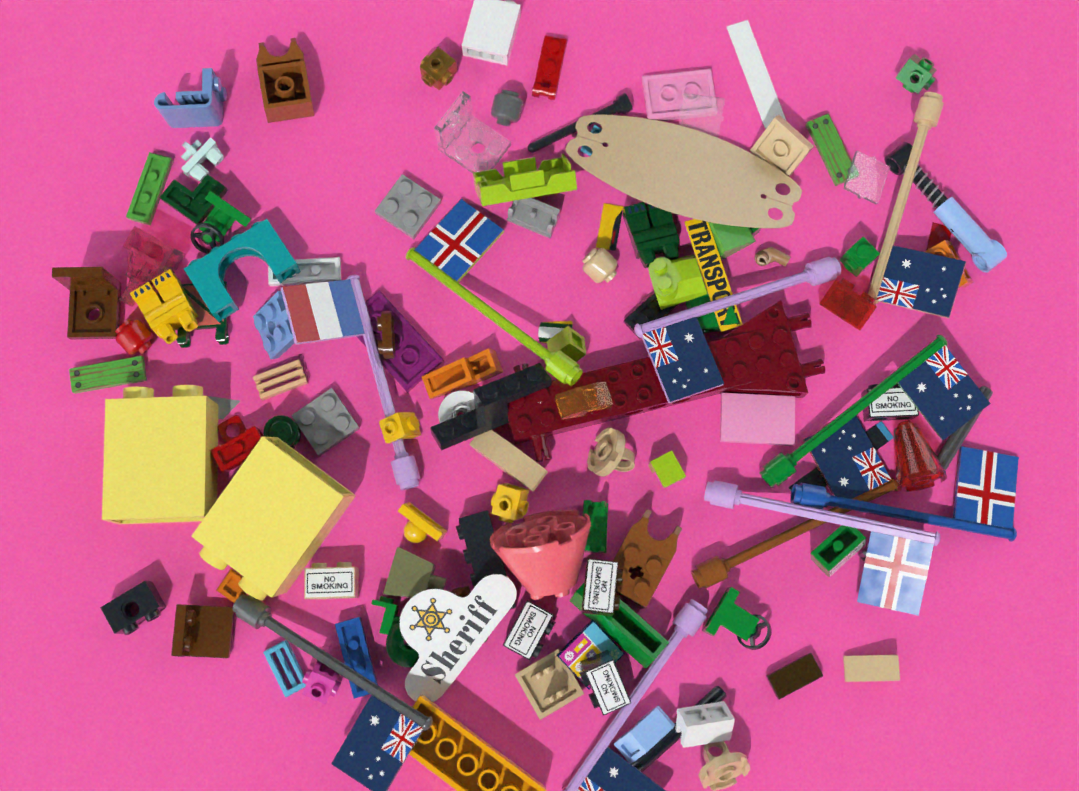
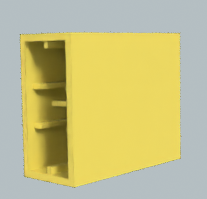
(159, 456)
(271, 518)

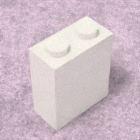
(491, 30)

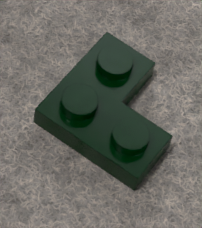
(193, 204)

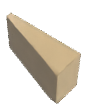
(871, 668)

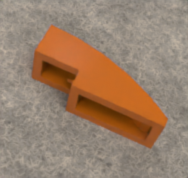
(462, 373)

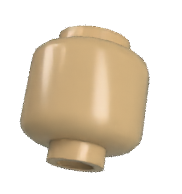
(600, 265)

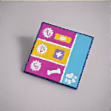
(585, 644)

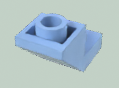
(644, 734)

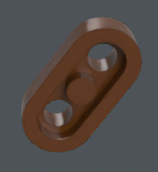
(386, 324)

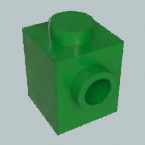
(859, 257)

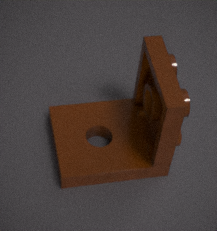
(90, 290)

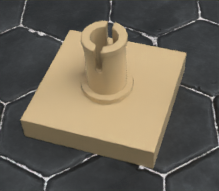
(782, 146)

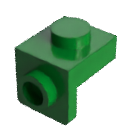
(390, 615)

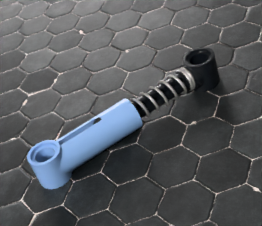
(985, 251)

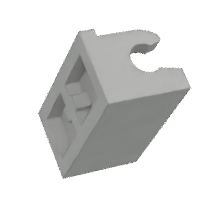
(534, 216)

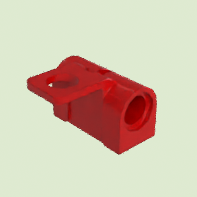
(237, 448)

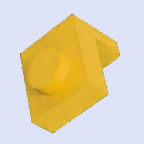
(400, 426)

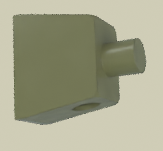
(411, 575)

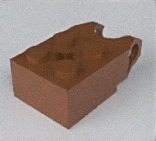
(284, 84)
(649, 556)

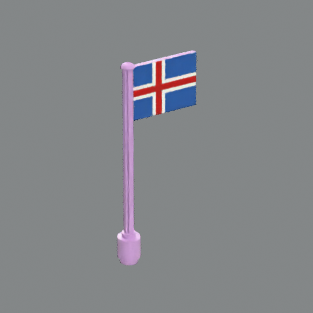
(895, 555)

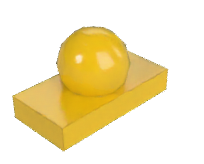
(420, 524)

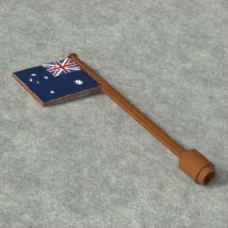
(850, 472)

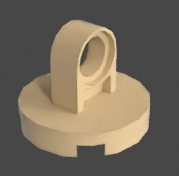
(609, 452)
(723, 769)

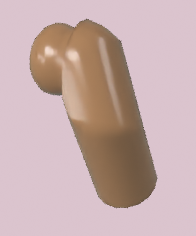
(771, 255)

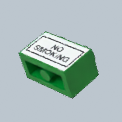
(838, 549)

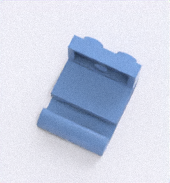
(196, 107)

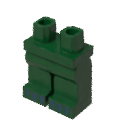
(651, 240)

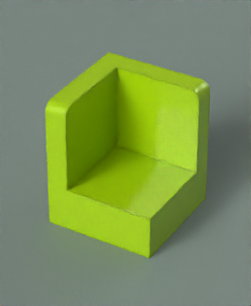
(569, 343)
(667, 469)

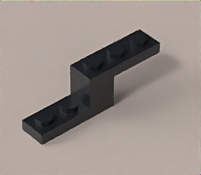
(490, 406)

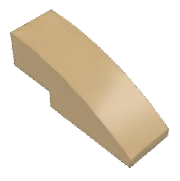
(509, 459)

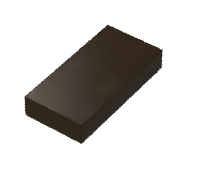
(794, 676)

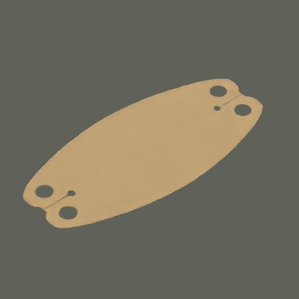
(684, 171)

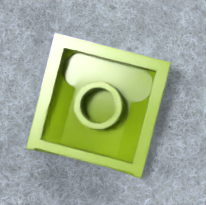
(676, 280)

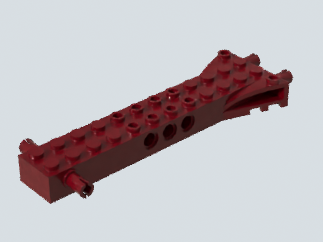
(751, 360)

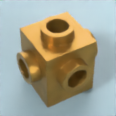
(438, 69)

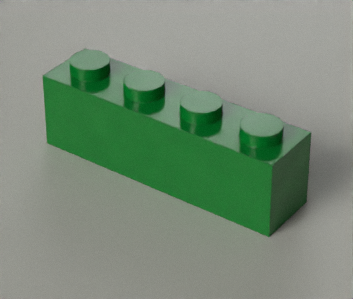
(627, 631)

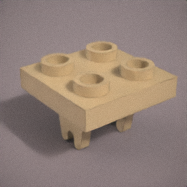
(549, 684)

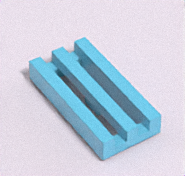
(277, 649)

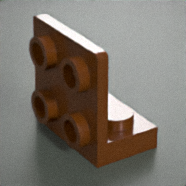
(202, 631)

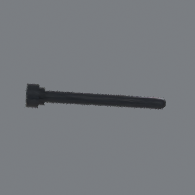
(620, 105)

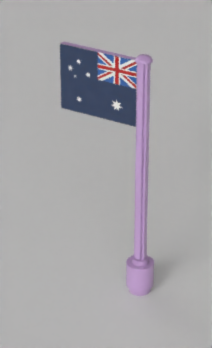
(680, 347)
(605, 768)

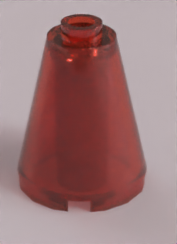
(914, 459)

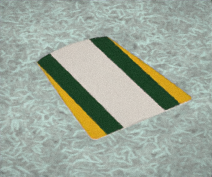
(550, 329)

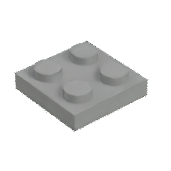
(408, 206)
(325, 422)

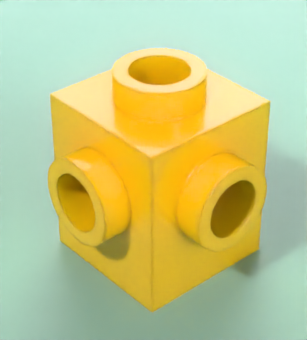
(510, 502)

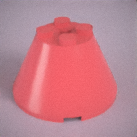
(544, 550)

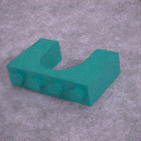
(209, 271)

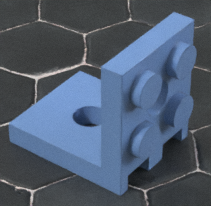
(274, 326)

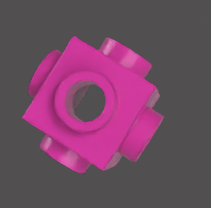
(320, 683)

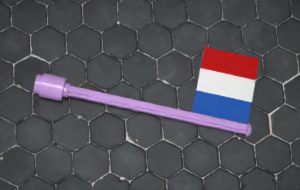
(337, 312)

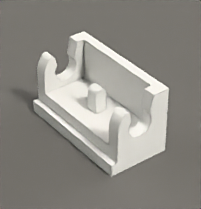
(704, 724)

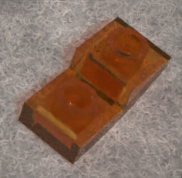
(583, 399)

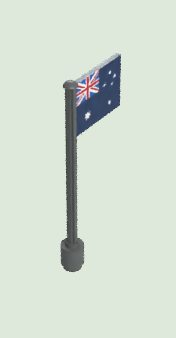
(385, 726)

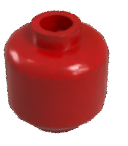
(134, 337)

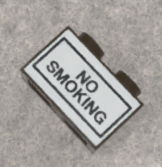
(600, 587)

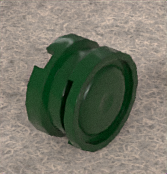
(283, 428)

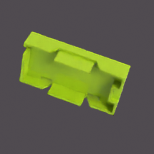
(524, 181)

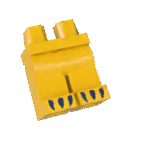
(167, 315)

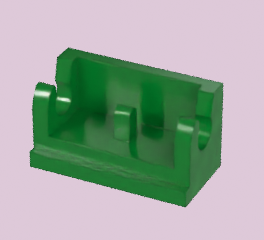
(598, 530)

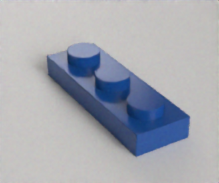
(356, 652)

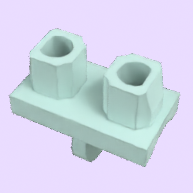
(194, 165)

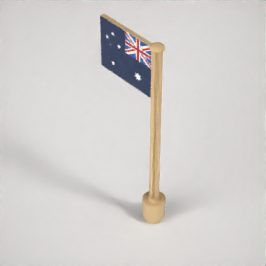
(907, 275)

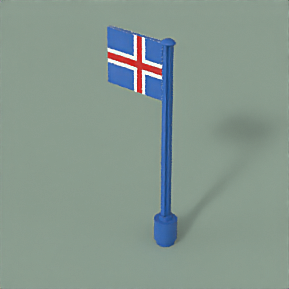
(981, 503)

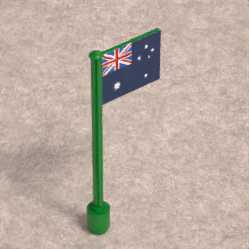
(932, 383)

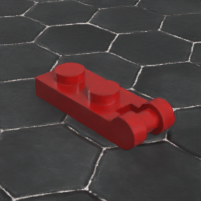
(549, 67)

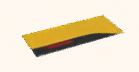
(609, 227)

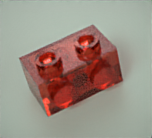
(848, 303)

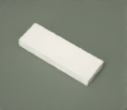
(312, 271)

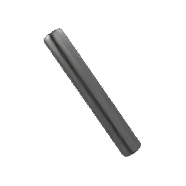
(957, 438)

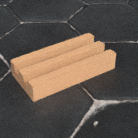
(276, 371)

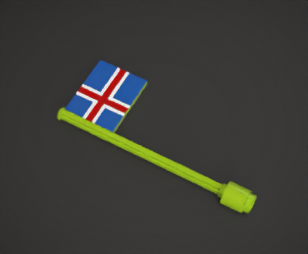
(452, 252)

